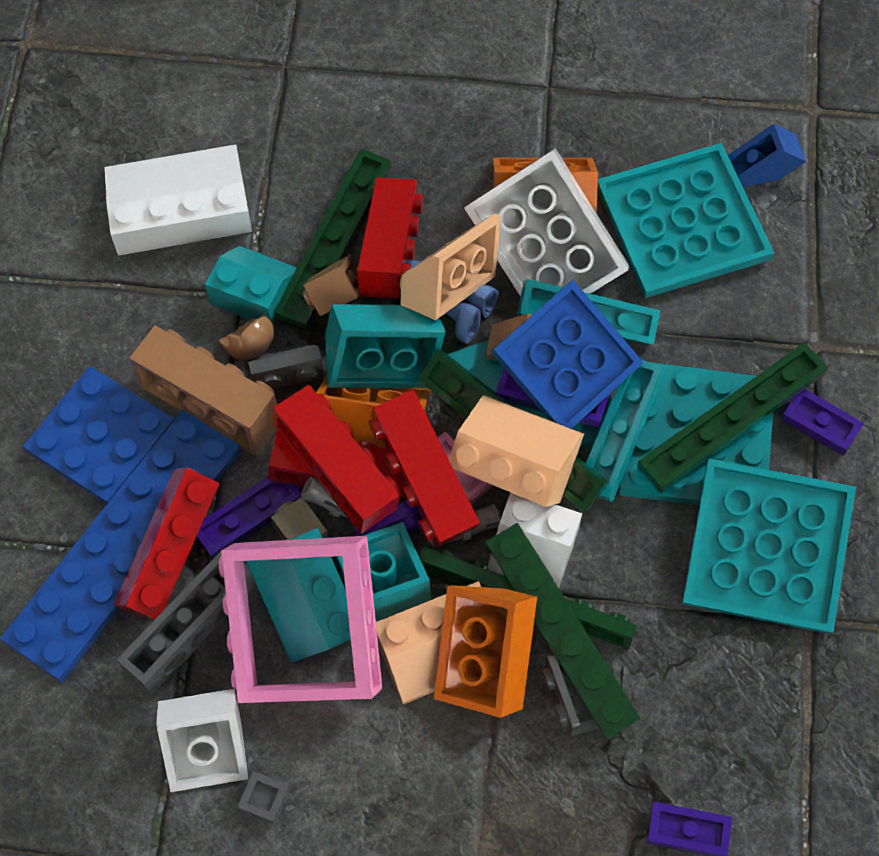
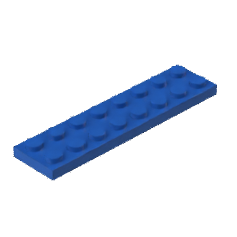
(81, 591)

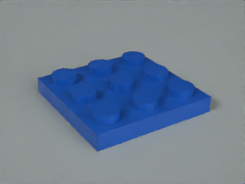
(567, 356)
(97, 434)

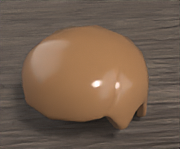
(250, 339)

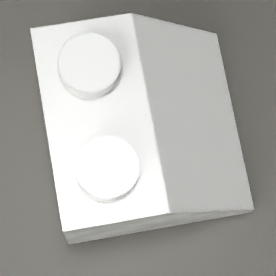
(549, 530)
(202, 740)

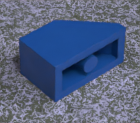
(767, 156)

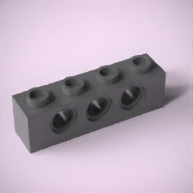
(178, 629)

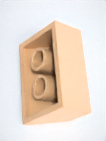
(453, 271)
(516, 451)
(412, 647)

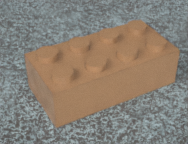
(205, 388)

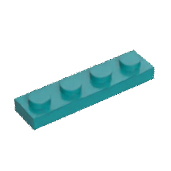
(630, 320)
(624, 425)

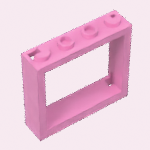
(360, 613)

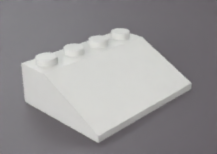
(176, 200)
(549, 229)

